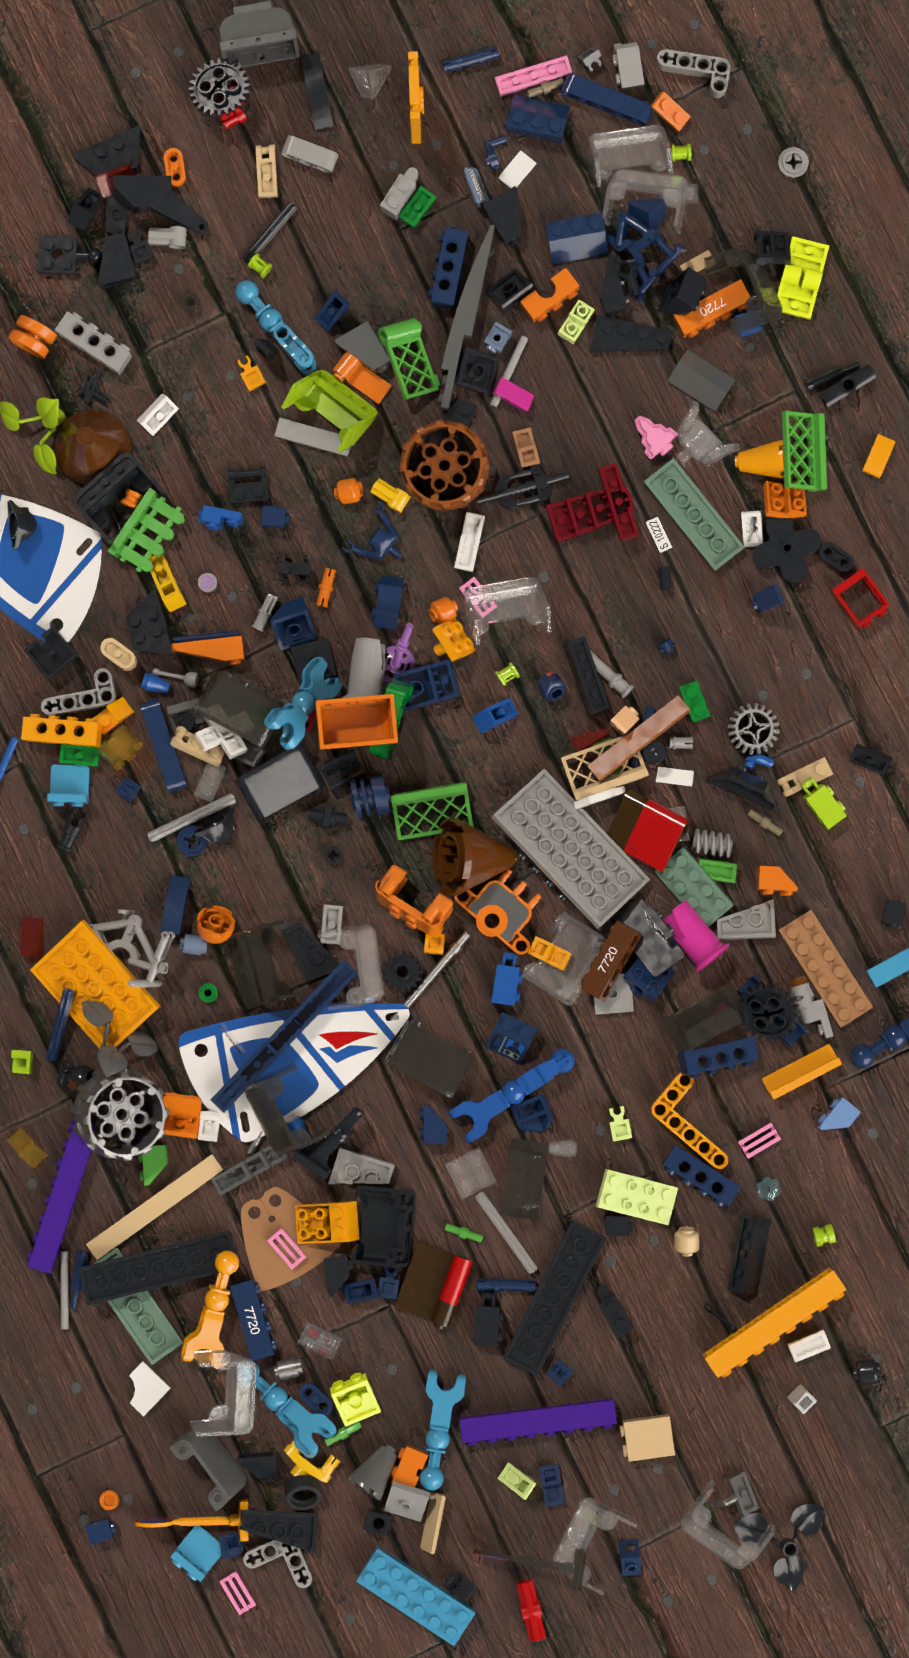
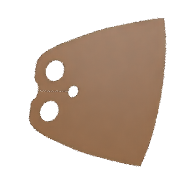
(265, 1262)

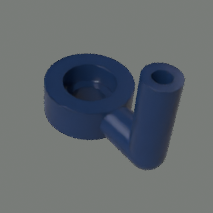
(491, 159)

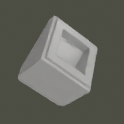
(802, 1399)

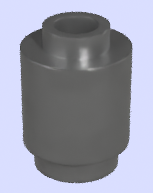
(288, 1368)

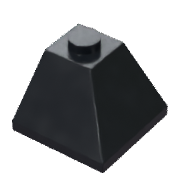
(260, 1464)

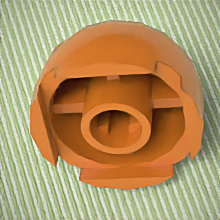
(215, 924)

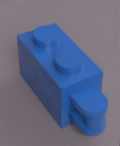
(506, 982)

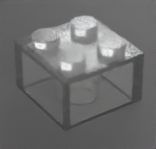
(470, 1172)

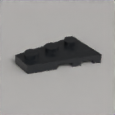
(460, 412)
(308, 952)

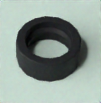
(307, 1501)

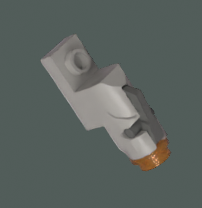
(810, 1009)

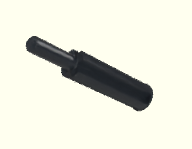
(829, 375)

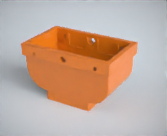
(356, 721)

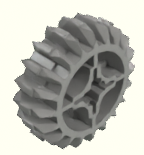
(751, 720)

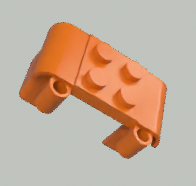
(429, 922)

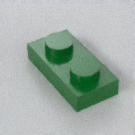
(417, 207)
(695, 701)
(79, 755)

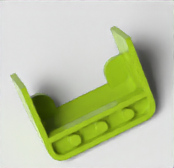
(335, 403)

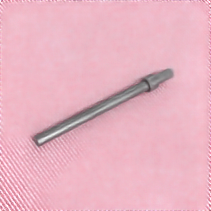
(454, 949)

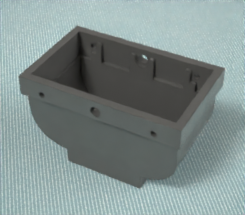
(257, 33)

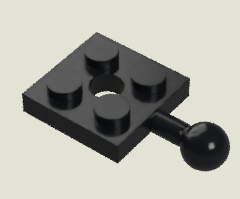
(68, 263)

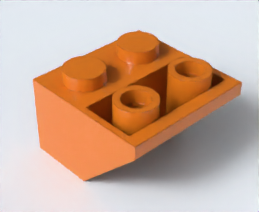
(774, 879)

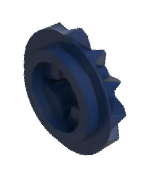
(183, 844)

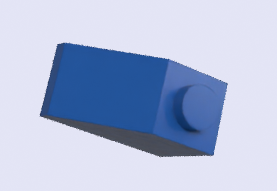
(495, 715)

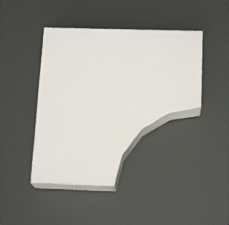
(148, 1388)

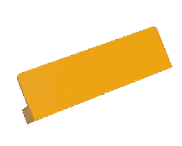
(801, 1071)

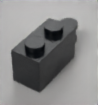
(613, 1312)
(486, 1322)

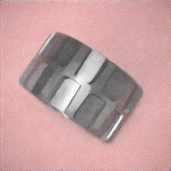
(150, 1122)

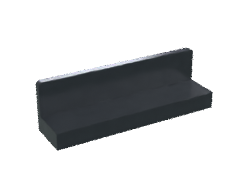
(586, 676)
(749, 1254)

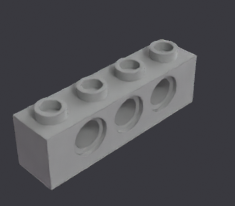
(66, 330)

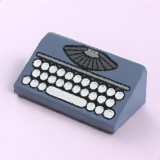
(476, 186)

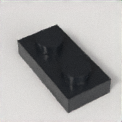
(870, 759)

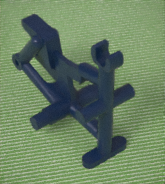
(649, 237)

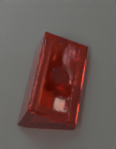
(103, 179)
(31, 937)

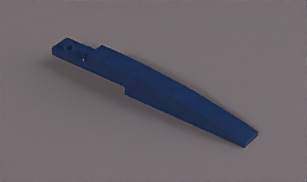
(284, 1036)

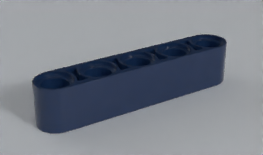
(607, 99)
(161, 742)

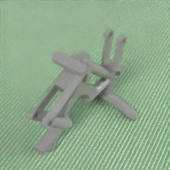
(133, 926)

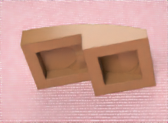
(526, 447)

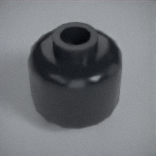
(867, 1372)

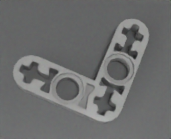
(280, 1551)

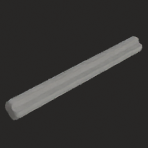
(191, 817)
(506, 1233)

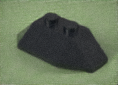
(745, 785)

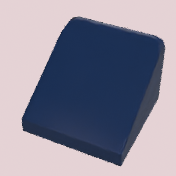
(230, 1545)

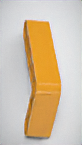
(684, 1125)

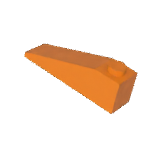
(220, 649)

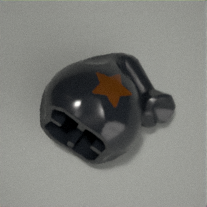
(71, 1077)

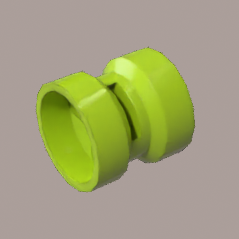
(823, 1235)

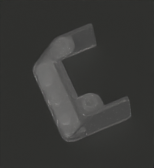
(630, 149)
(673, 190)
(506, 602)
(364, 941)
(238, 1411)
(697, 1526)
(581, 1529)

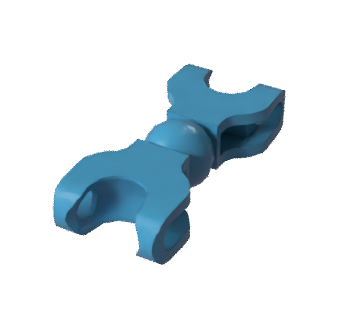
(294, 714)

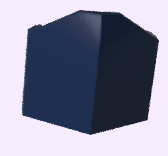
(533, 1114)

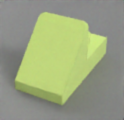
(517, 1480)

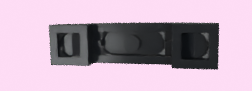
(317, 92)

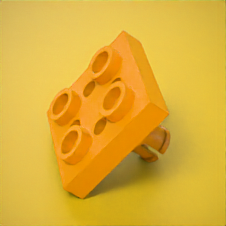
(452, 640)

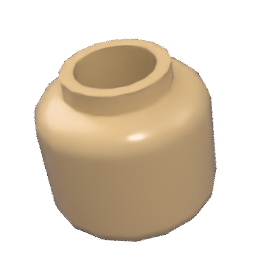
(686, 1241)

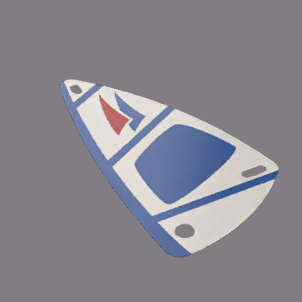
(45, 573)
(325, 1052)

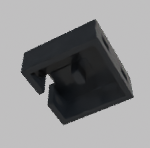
(52, 653)

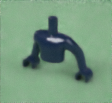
(380, 541)

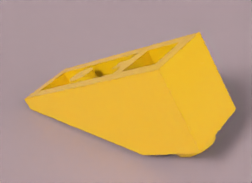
(166, 583)

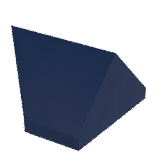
(648, 212)

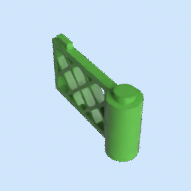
(404, 334)

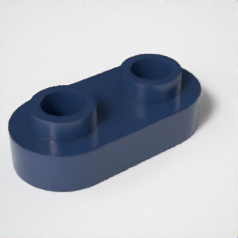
(315, 1399)

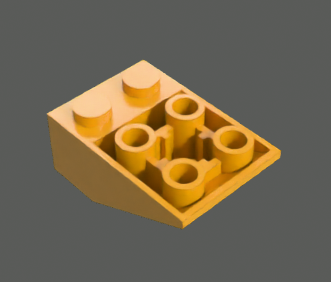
(327, 1222)

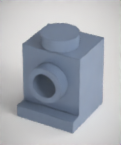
(497, 346)

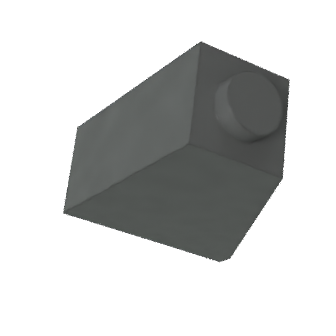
(365, 347)

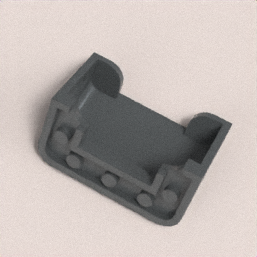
(217, 1463)

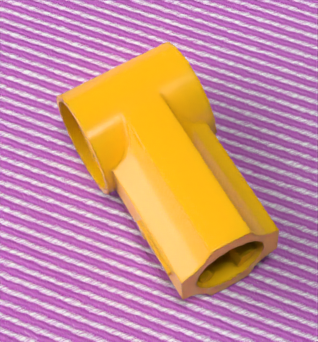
(392, 496)

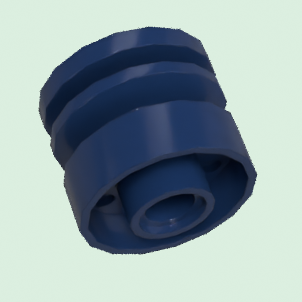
(371, 795)

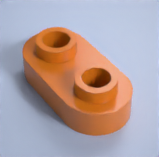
(176, 167)

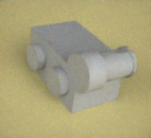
(628, 64)

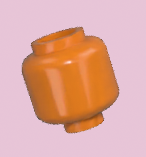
(348, 491)
(443, 610)

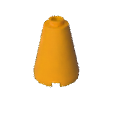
(762, 460)

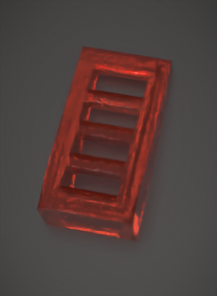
(583, 741)

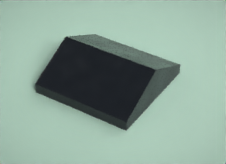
(477, 371)

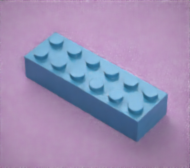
(416, 1595)

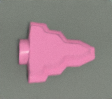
(654, 437)

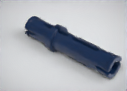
(471, 59)
(505, 1285)

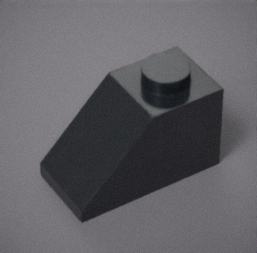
(85, 209)
(337, 1272)

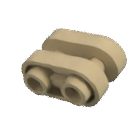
(118, 654)

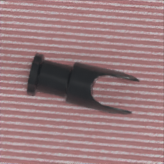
(70, 834)

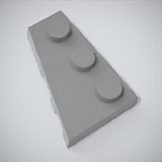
(748, 924)
(360, 1168)

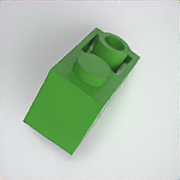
(153, 1163)

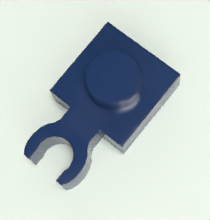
(388, 1286)

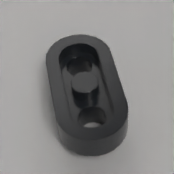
(836, 556)

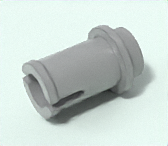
(680, 742)

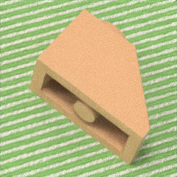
(624, 720)

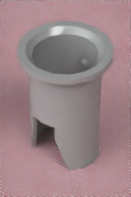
(366, 668)

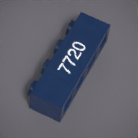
(253, 1320)

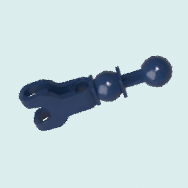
(892, 1038)

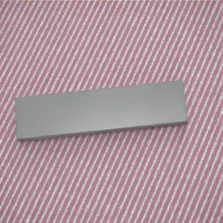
(309, 436)

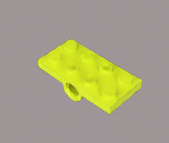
(802, 277)

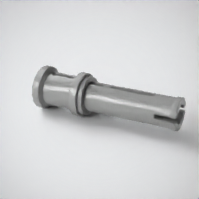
(615, 680)

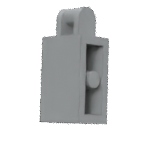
(400, 194)

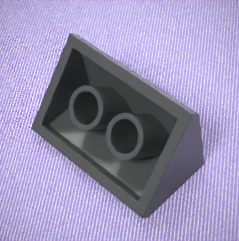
(701, 380)

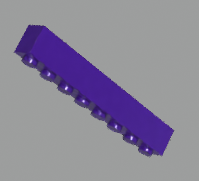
(60, 1203)
(538, 1420)

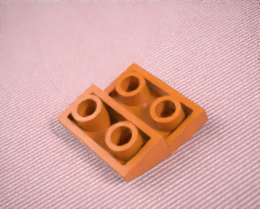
(783, 501)

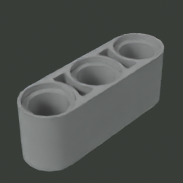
(309, 154)

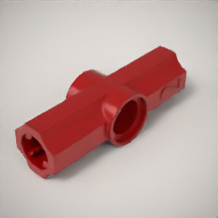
(531, 1610)

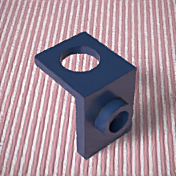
(630, 1560)

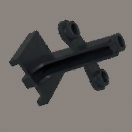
(317, 1157)

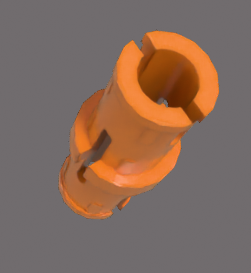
(326, 587)

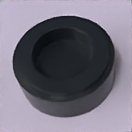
(186, 721)

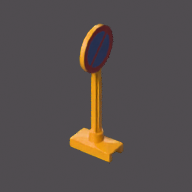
(232, 1520)

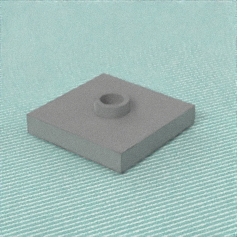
(618, 1000)
(407, 1501)

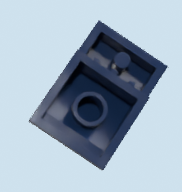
(430, 684)

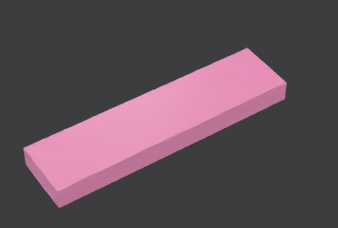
(533, 76)

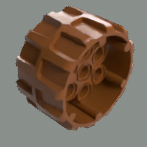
(409, 476)

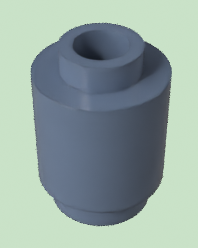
(193, 944)

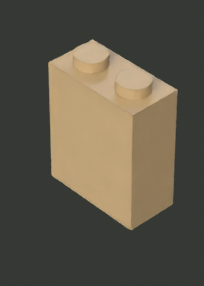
(647, 1437)

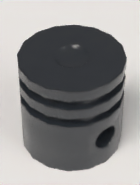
(653, 753)

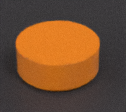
(109, 1499)

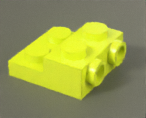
(354, 1399)

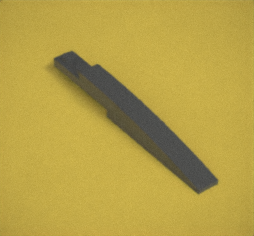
(464, 319)

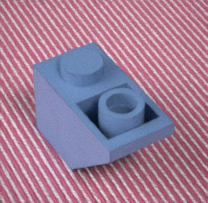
(840, 1116)

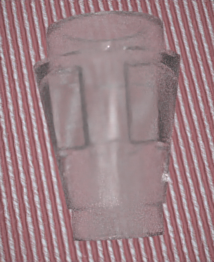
(563, 1148)

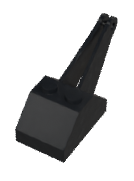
(155, 194)

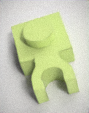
(620, 1127)

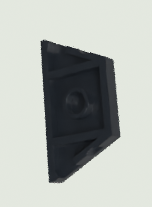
(112, 152)
(149, 627)

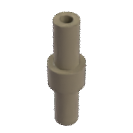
(545, 87)
(765, 822)

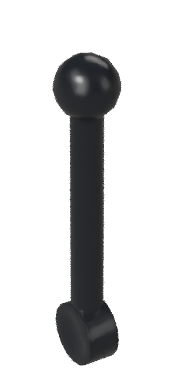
(708, 1307)

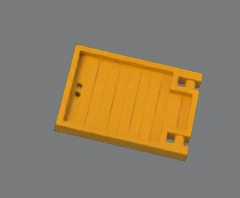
(416, 98)

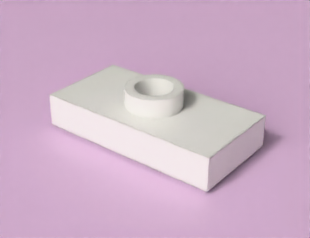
(809, 1345)

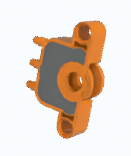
(507, 905)

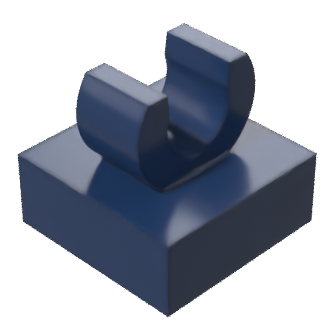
(128, 789)
(559, 1372)

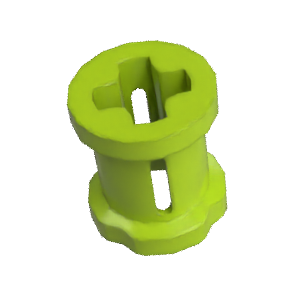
(681, 152)
(259, 265)
(507, 674)

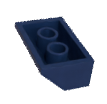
(537, 119)
(576, 238)

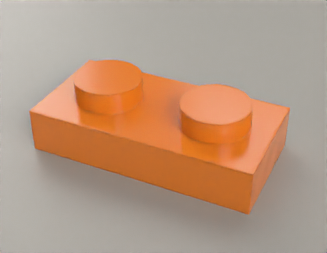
(670, 111)

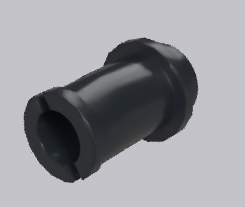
(664, 577)

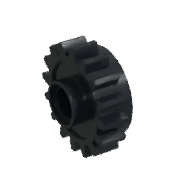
(409, 963)

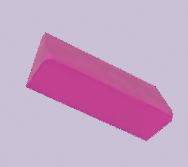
(513, 394)

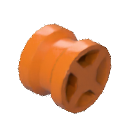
(131, 499)

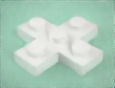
(216, 735)

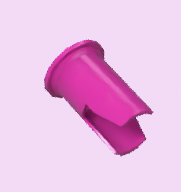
(694, 936)

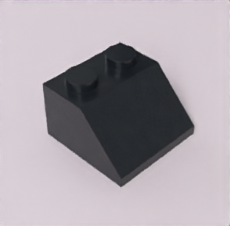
(683, 293)

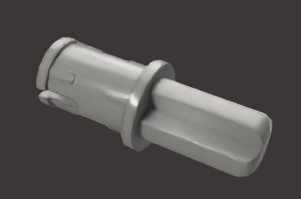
(265, 612)

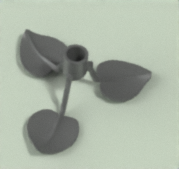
(109, 1057)

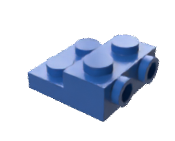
(214, 518)

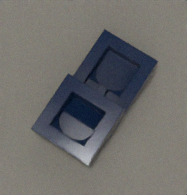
(551, 1485)

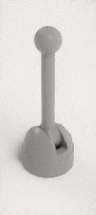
(190, 678)

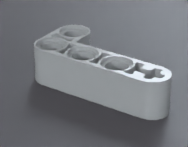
(693, 70)
(78, 697)

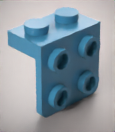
(69, 785)
(197, 1553)

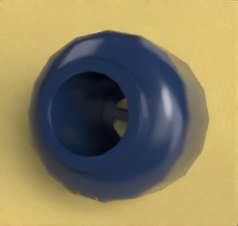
(551, 686)

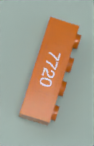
(712, 308)

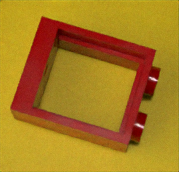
(860, 575)

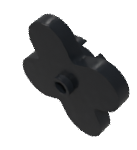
(772, 553)

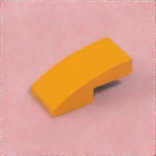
(878, 456)
(550, 953)

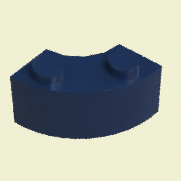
(388, 602)

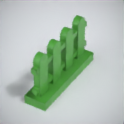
(130, 532)

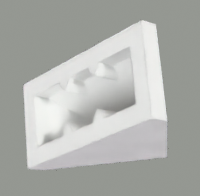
(752, 528)

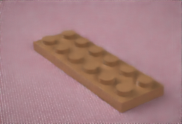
(825, 968)

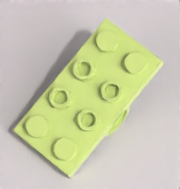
(636, 1197)

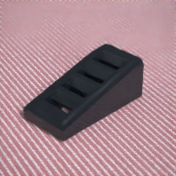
(266, 349)

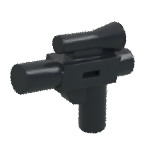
(91, 388)

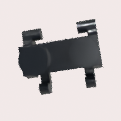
(294, 569)

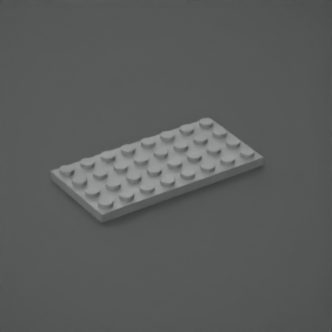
(570, 848)

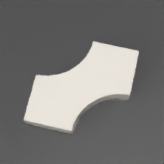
(599, 797)

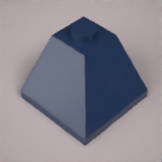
(293, 624)

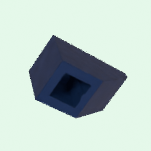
(434, 1127)

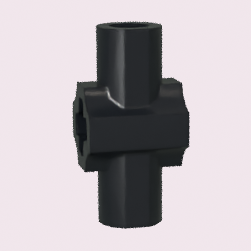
(327, 817)

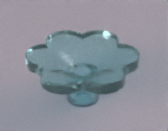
(763, 1189)

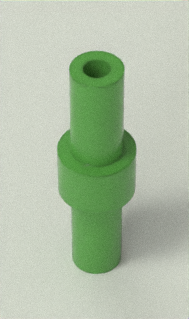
(463, 1232)
(343, 1433)

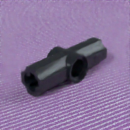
(857, 380)

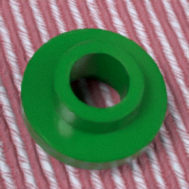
(203, 988)

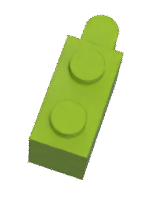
(823, 803)

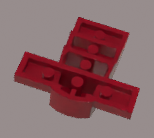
(595, 509)

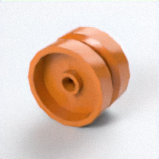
(31, 336)

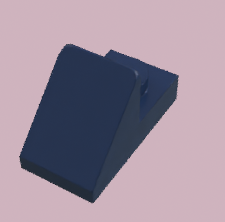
(332, 310)
(360, 1290)

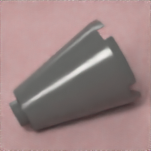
(375, 1472)

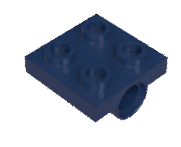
(644, 983)

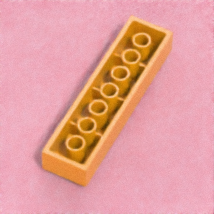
(774, 1322)

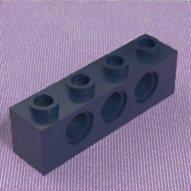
(447, 297)
(689, 1059)
(728, 1190)

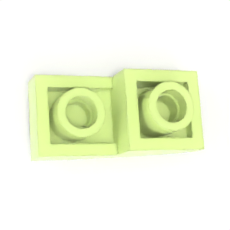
(576, 321)

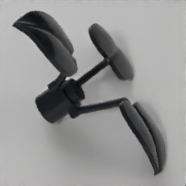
(787, 1570)

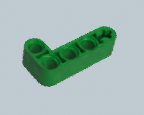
(402, 694)

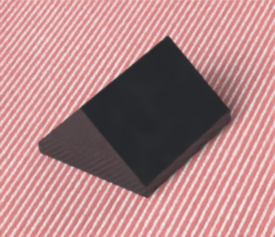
(509, 290)

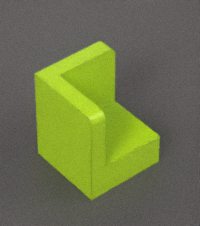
(22, 1061)

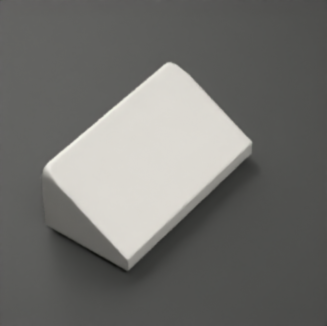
(157, 414)

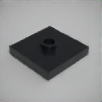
(306, 652)

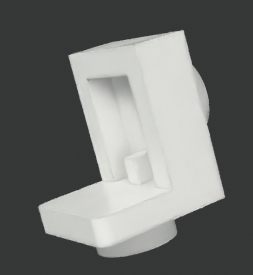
(209, 1125)

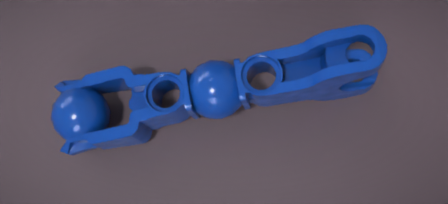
(512, 1093)

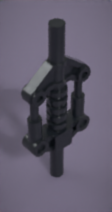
(540, 482)

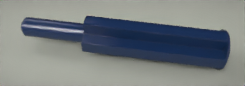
(76, 1285)

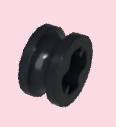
(328, 859)

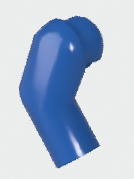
(758, 759)

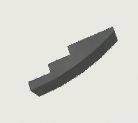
(247, 1169)

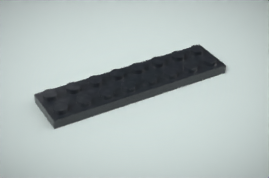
(153, 1268)
(554, 1298)

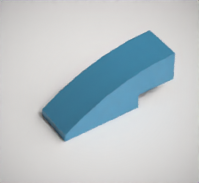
(889, 968)

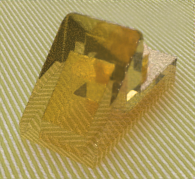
(27, 1148)

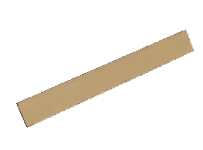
(154, 1206)

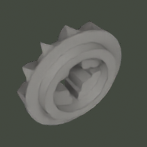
(799, 156)

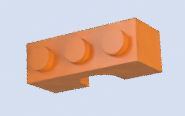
(538, 307)

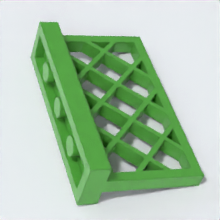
(814, 451)
(425, 795)

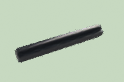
(270, 231)

